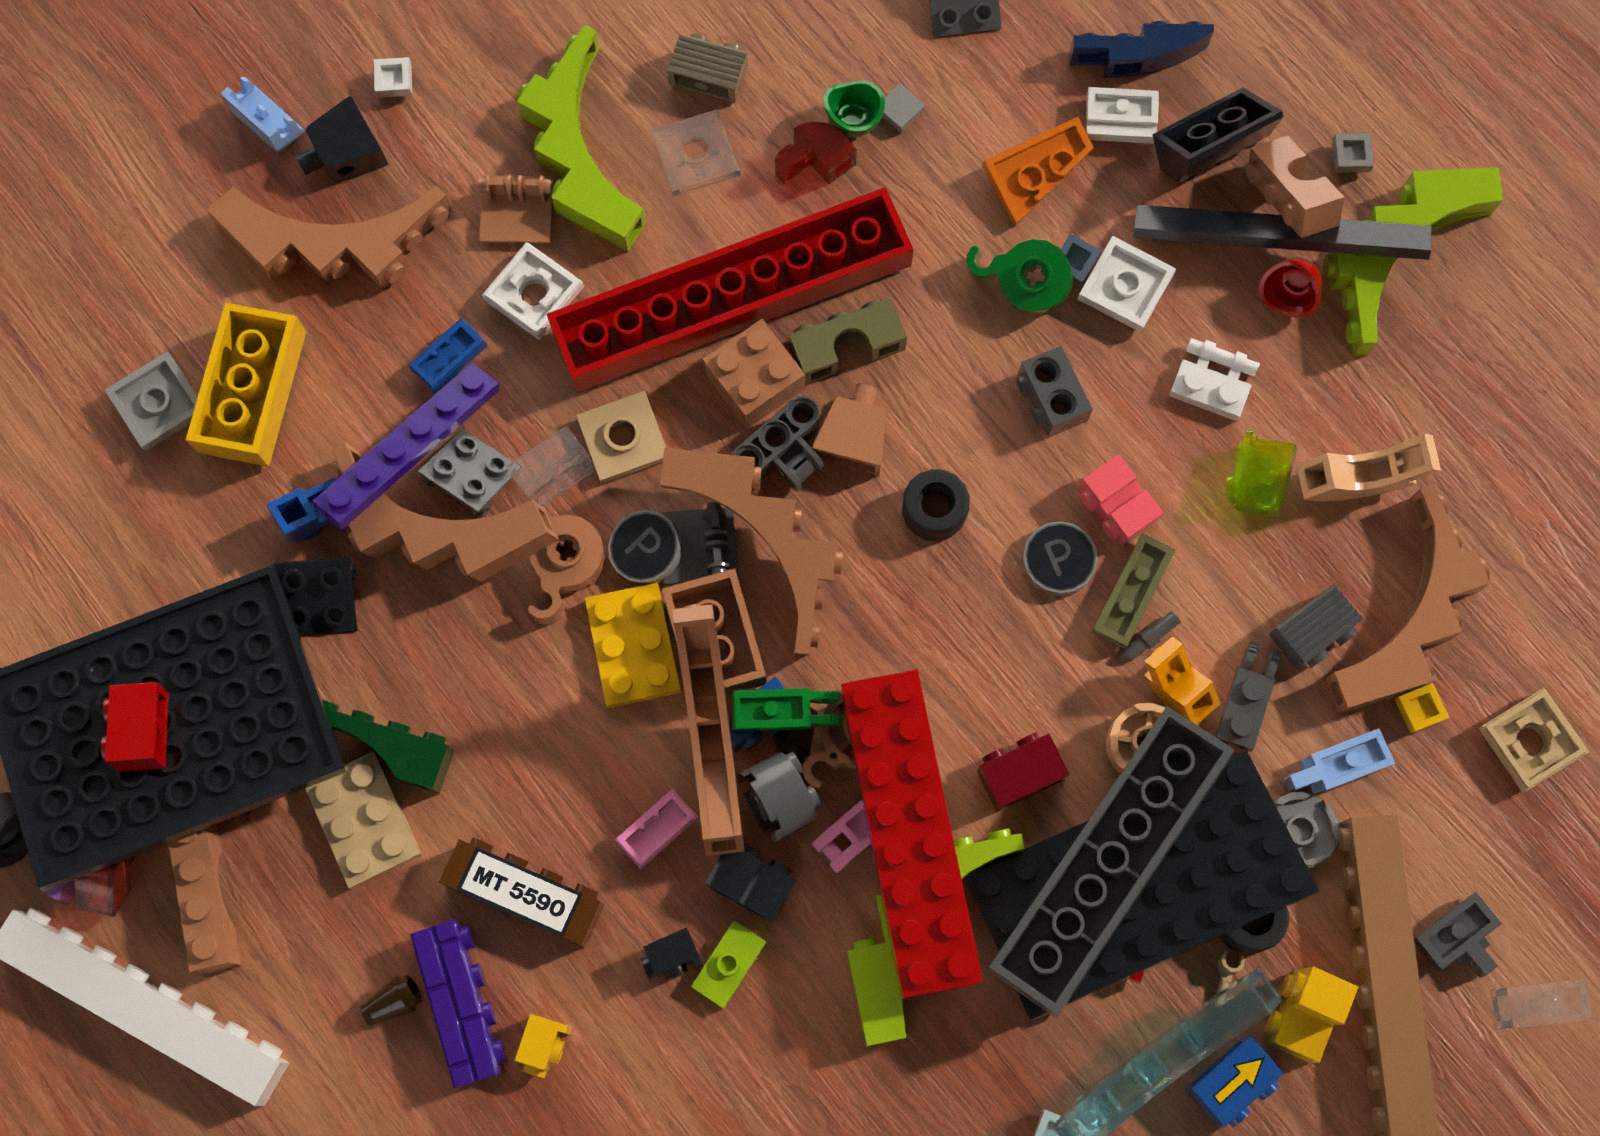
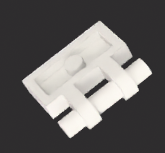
(1212, 389)

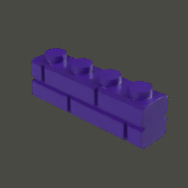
(457, 1003)

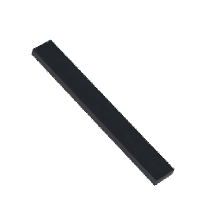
(1272, 232)

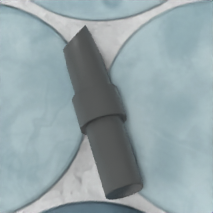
(1149, 637)

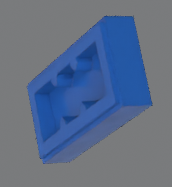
(448, 355)

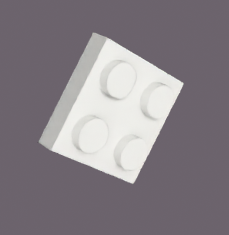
(1126, 284)

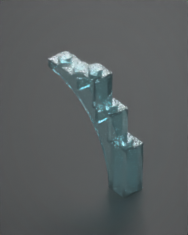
(1169, 1056)

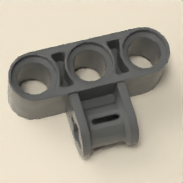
(795, 458)

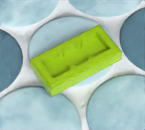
(728, 964)

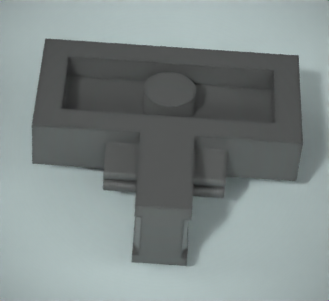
(1461, 937)

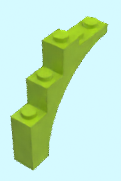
(583, 191)
(1425, 199)
(873, 963)

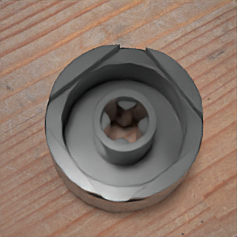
(779, 795)

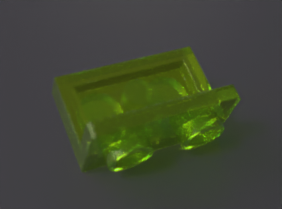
(1261, 475)

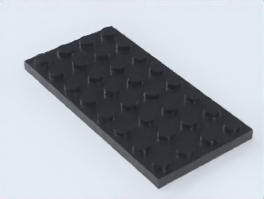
(1217, 877)

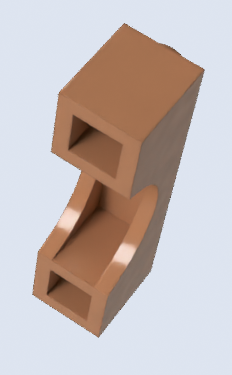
(206, 926)

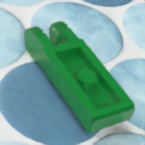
(781, 709)

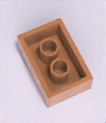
(737, 644)

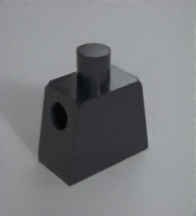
(342, 144)

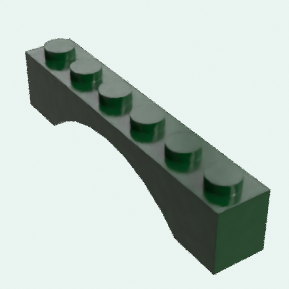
(411, 758)

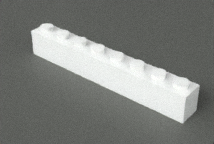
(140, 1007)

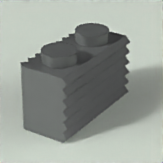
(1316, 627)

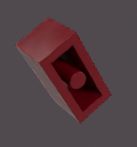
(1022, 771)

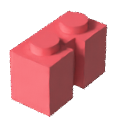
(1119, 501)

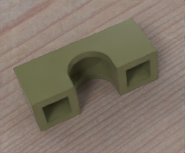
(873, 326)

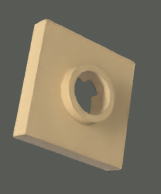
(618, 461)
(1559, 740)

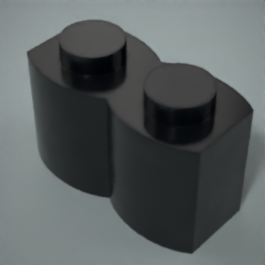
(752, 882)

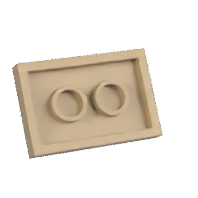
(363, 821)

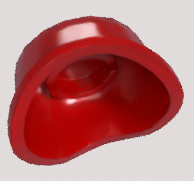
(1292, 287)

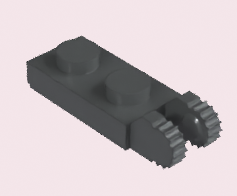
(1247, 700)

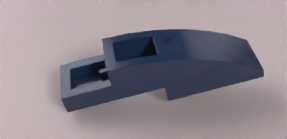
(1155, 49)

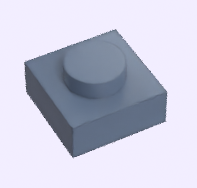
(1081, 256)

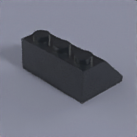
(1214, 134)

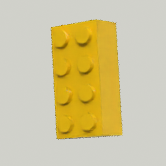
(246, 384)

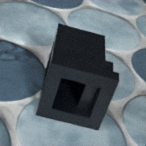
(670, 956)

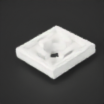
(529, 268)

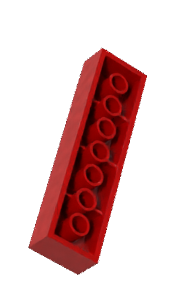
(910, 835)

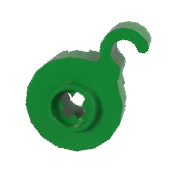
(1013, 271)

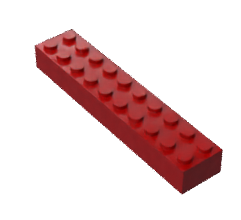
(731, 289)

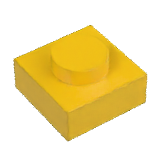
(1421, 708)

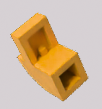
(1179, 683)

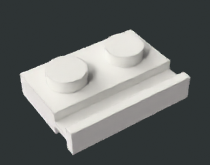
(1121, 114)

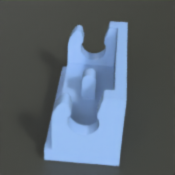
(262, 116)

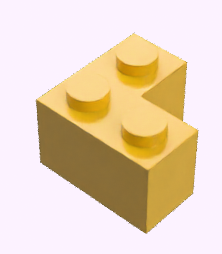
(1308, 1012)

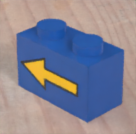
(1235, 1082)

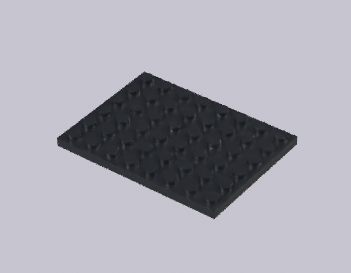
(238, 727)

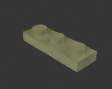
(1133, 591)

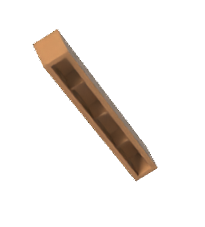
(1388, 977)

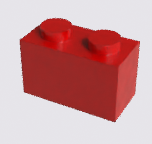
(135, 727)

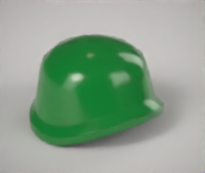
(854, 107)

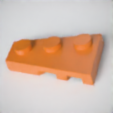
(1036, 166)

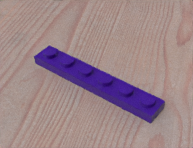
(405, 446)

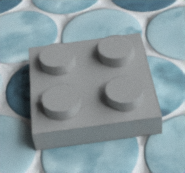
(154, 401)

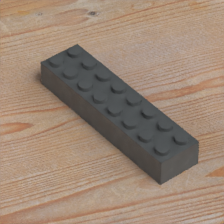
(1111, 862)

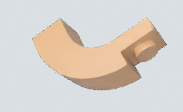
(1368, 474)

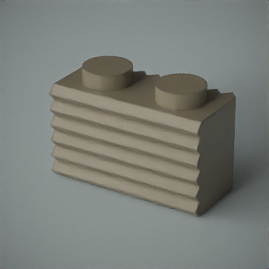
(707, 67)

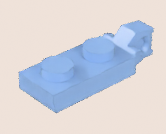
(1342, 763)

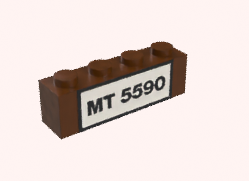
(521, 892)

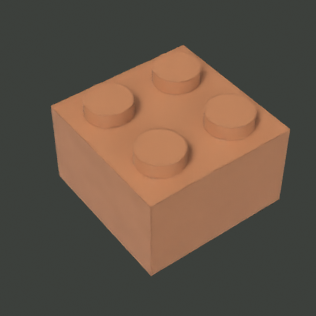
(754, 373)

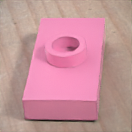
(656, 829)

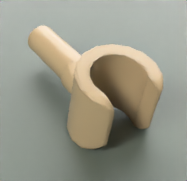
(1226, 971)

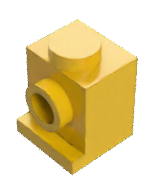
(541, 1045)

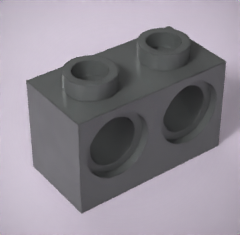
(1063, 390)

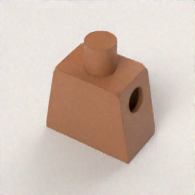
(853, 432)

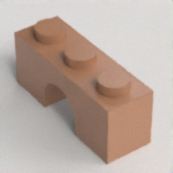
(1304, 204)

